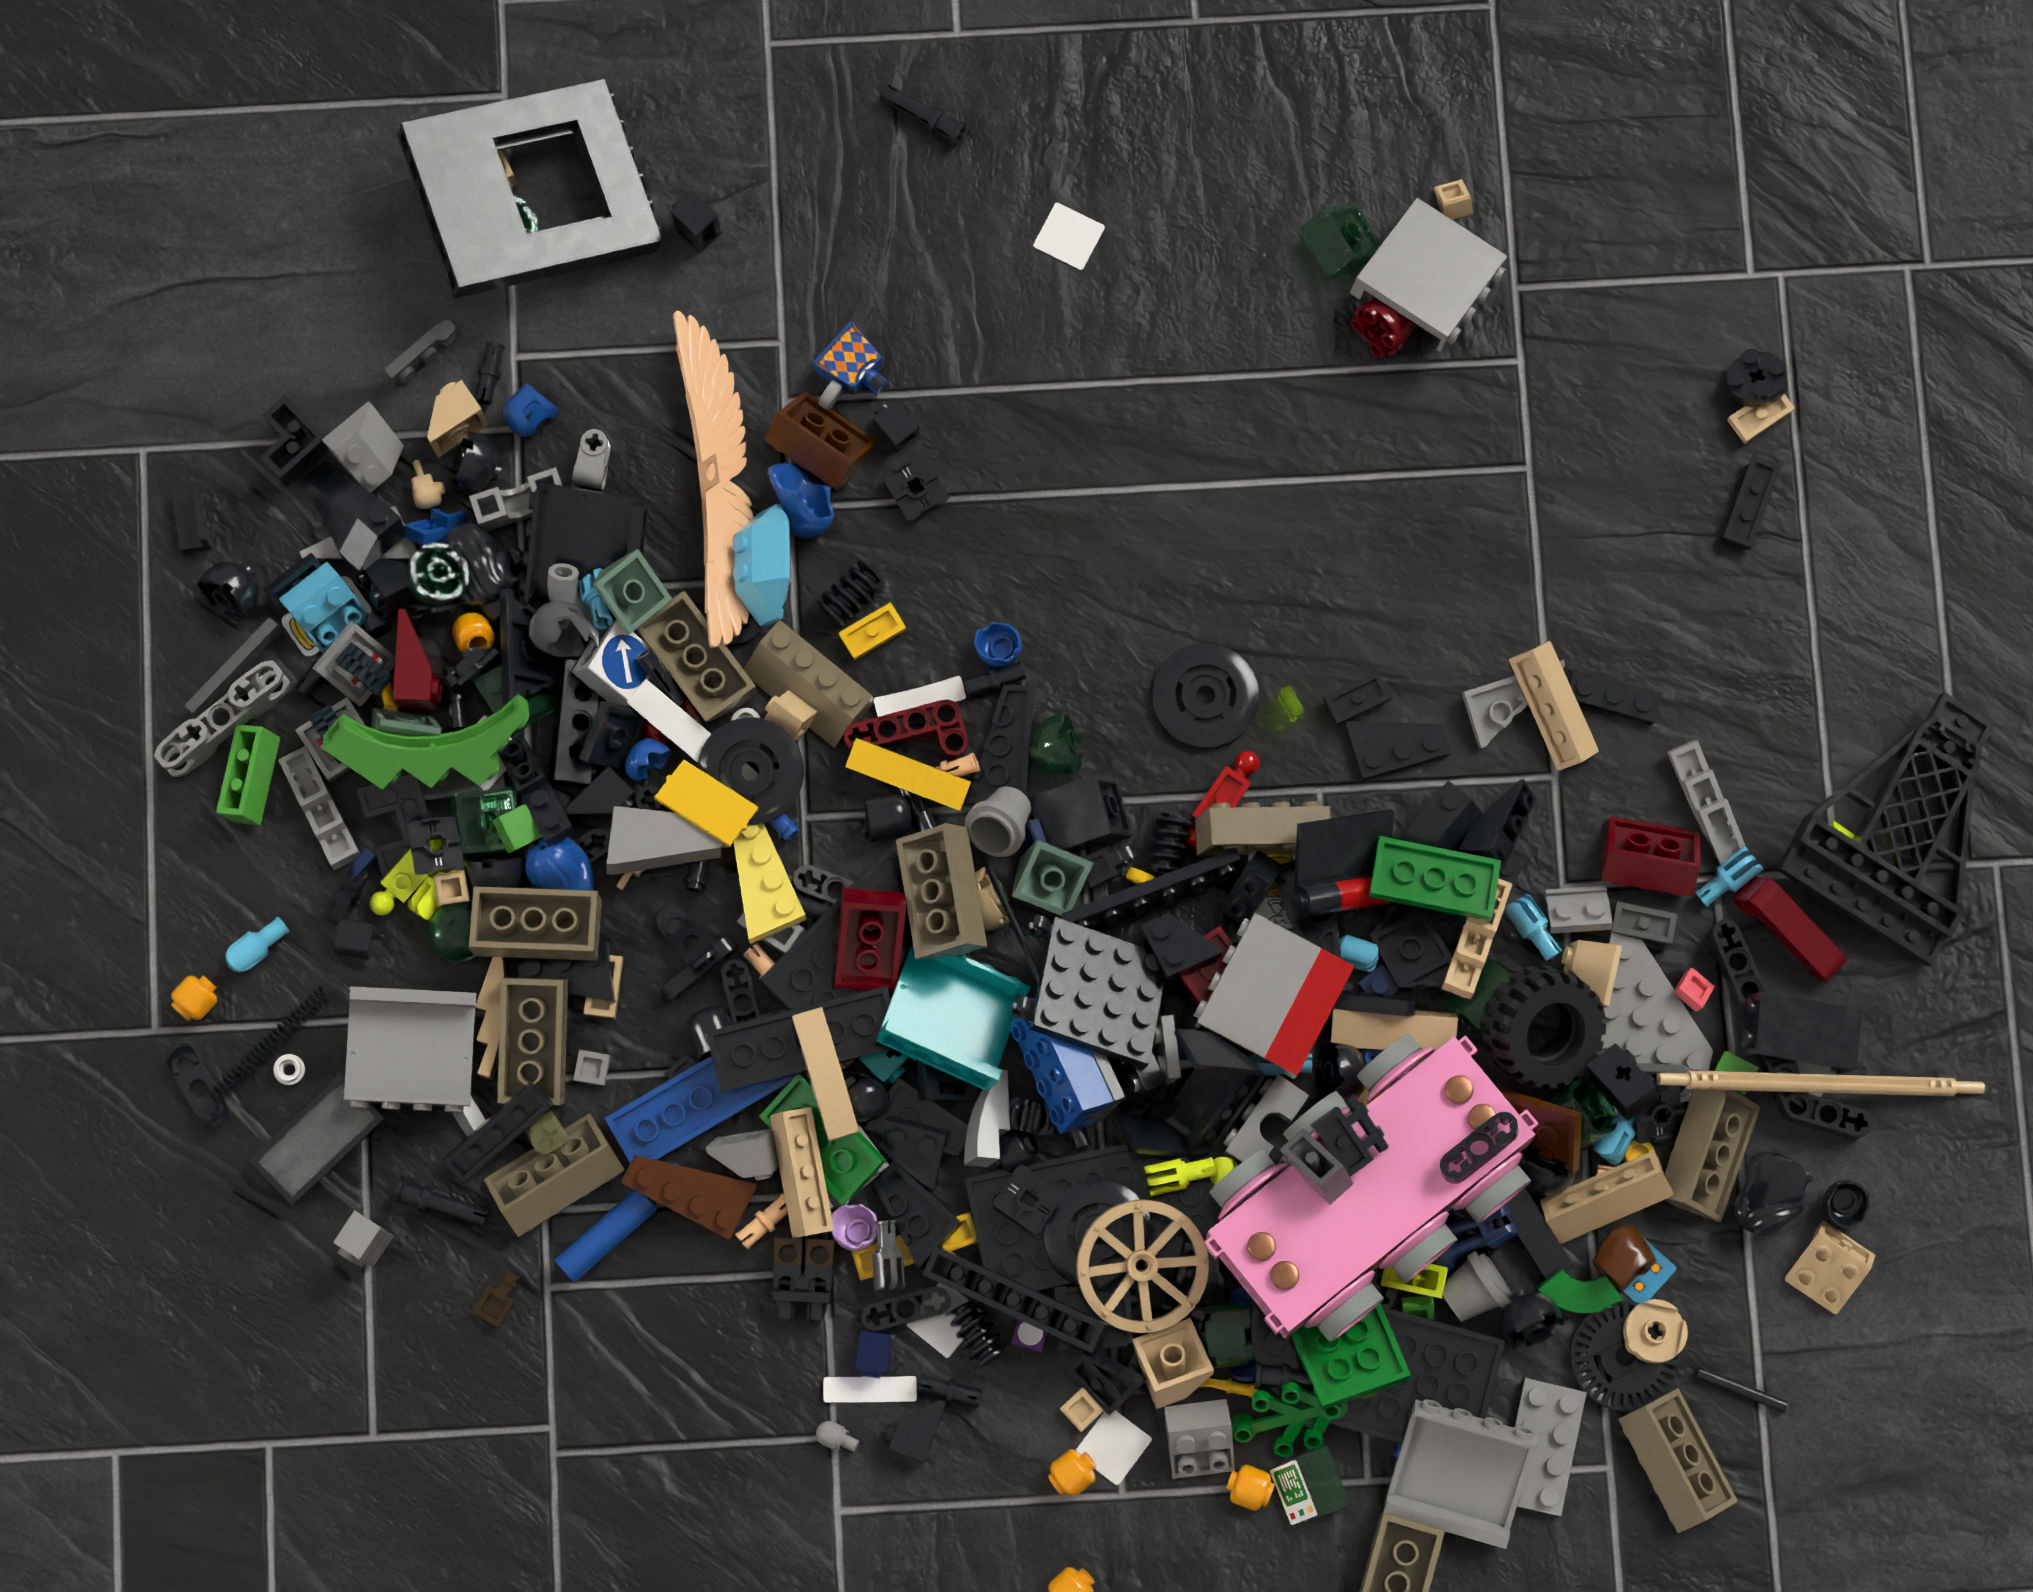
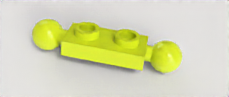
(400, 882)

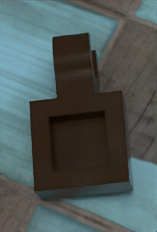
(495, 1303)

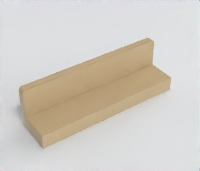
(1554, 706)
(1382, 1030)
(801, 1172)
(1606, 1197)

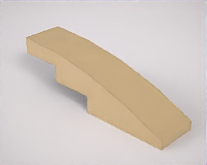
(1474, 947)
(489, 1003)
(825, 1074)

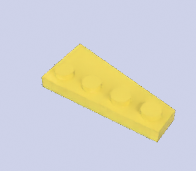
(765, 886)

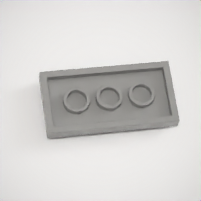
(1556, 1418)

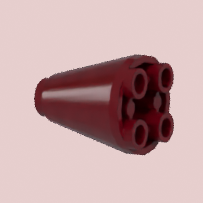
(1382, 327)

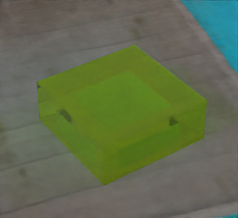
(1291, 704)

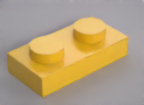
(872, 631)

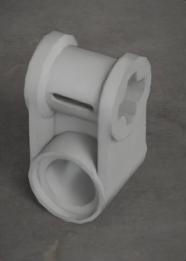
(592, 466)

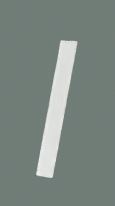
(676, 724)

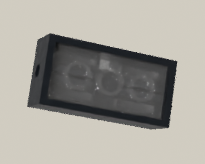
(315, 1141)

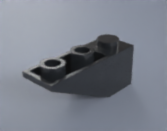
(1499, 827)

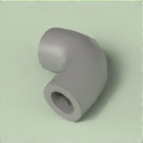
(563, 586)

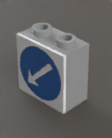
(613, 665)

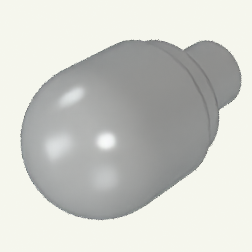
(835, 1436)

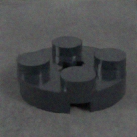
(1753, 364)

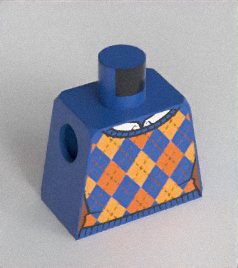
(851, 362)

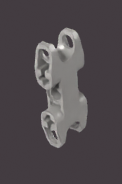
(204, 726)

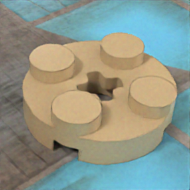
(1669, 1321)

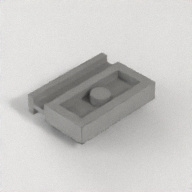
(1578, 909)

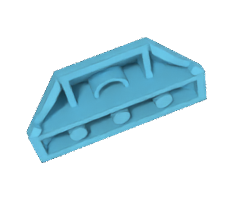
(763, 564)

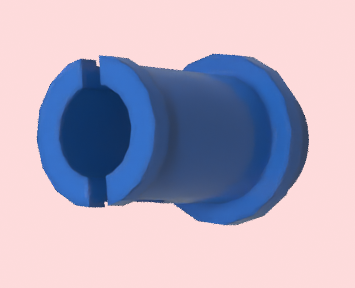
(784, 827)

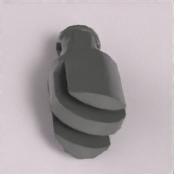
(888, 1259)

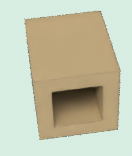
(790, 714)

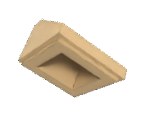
(1454, 199)
(452, 887)

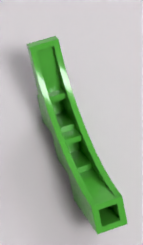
(428, 758)

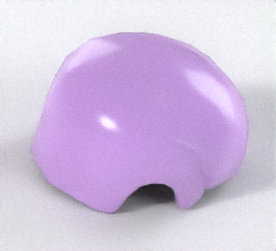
(854, 1227)

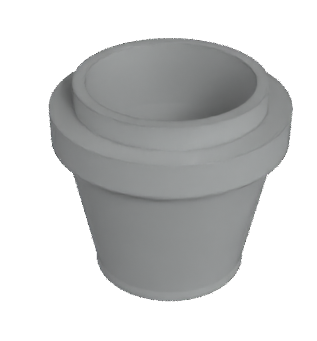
(999, 822)
(1475, 1287)

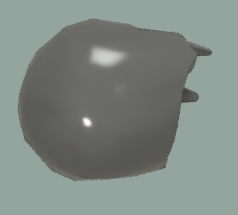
(559, 629)

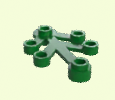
(1289, 1414)

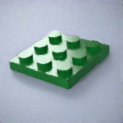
(1354, 1363)

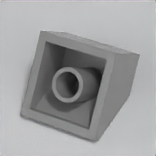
(365, 447)

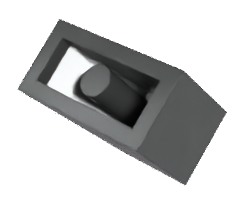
(1317, 1166)

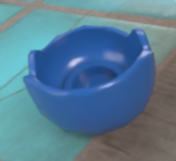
(998, 644)
(646, 755)

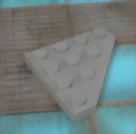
(1648, 1015)

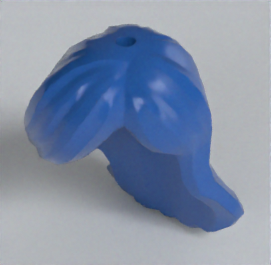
(559, 866)

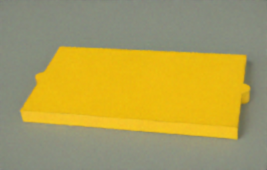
(706, 803)

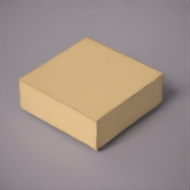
(1081, 1409)

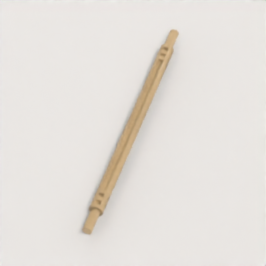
(1820, 1083)

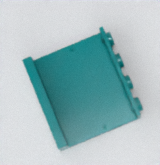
(952, 1016)

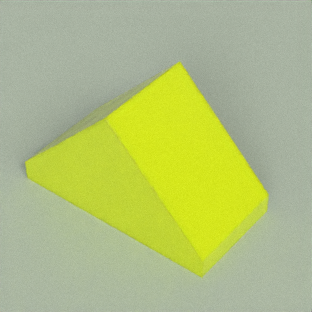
(1427, 1282)

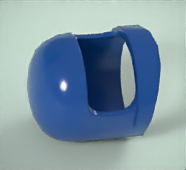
(523, 403)

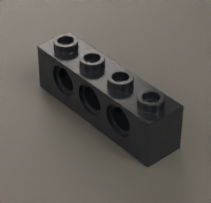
(562, 768)

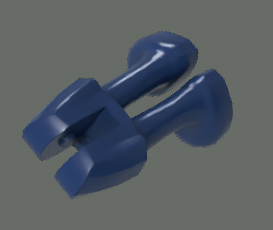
(1487, 1236)

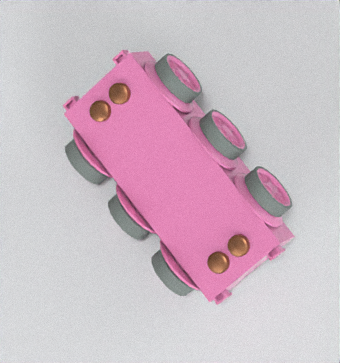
(1318, 1258)

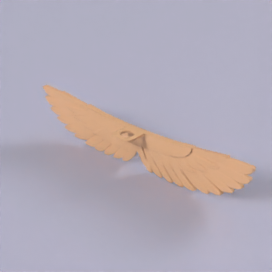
(719, 459)

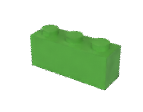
(248, 774)

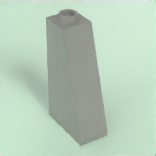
(656, 839)

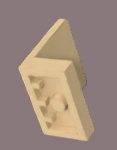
(1830, 1267)

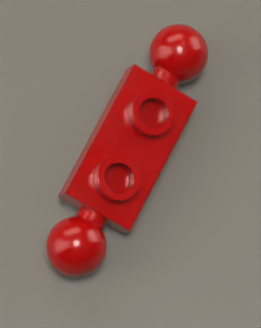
(1227, 788)

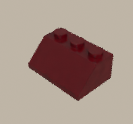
(1651, 856)

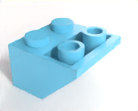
(323, 606)

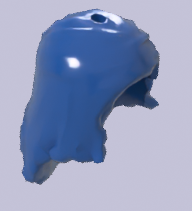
(802, 500)

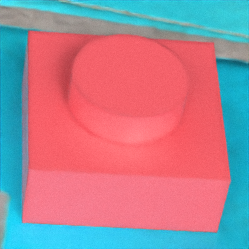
(1693, 989)

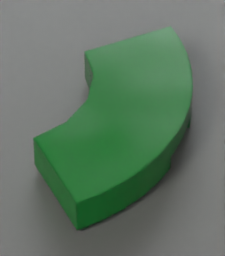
(1580, 1295)

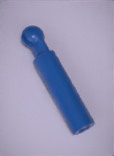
(606, 1234)

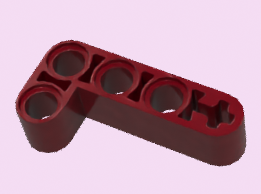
(905, 734)
(1788, 922)

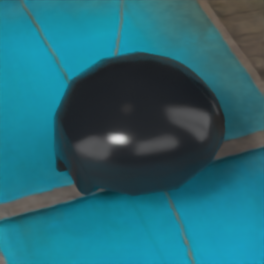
(1846, 1203)

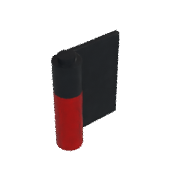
(1337, 862)

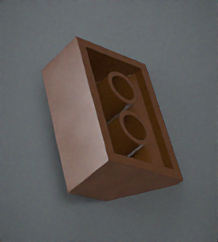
(820, 440)

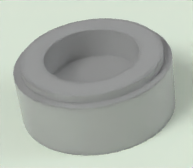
(831, 394)

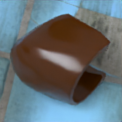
(1624, 1256)

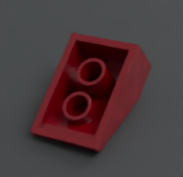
(415, 680)
(869, 939)

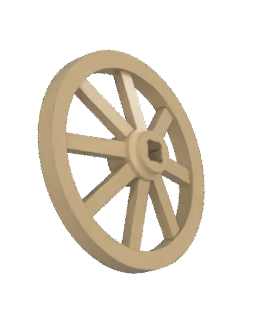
(1152, 1264)

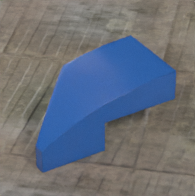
(435, 528)

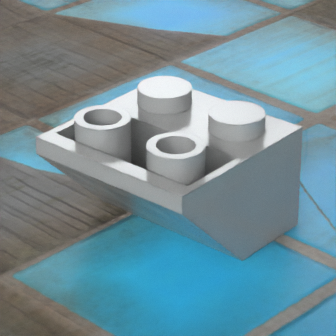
(1199, 1438)

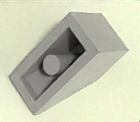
(747, 1153)

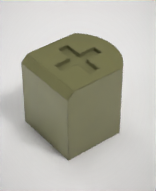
(546, 1133)

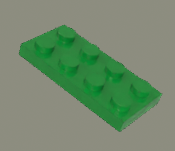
(1434, 878)
(845, 1161)

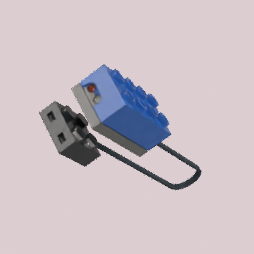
(1074, 1081)

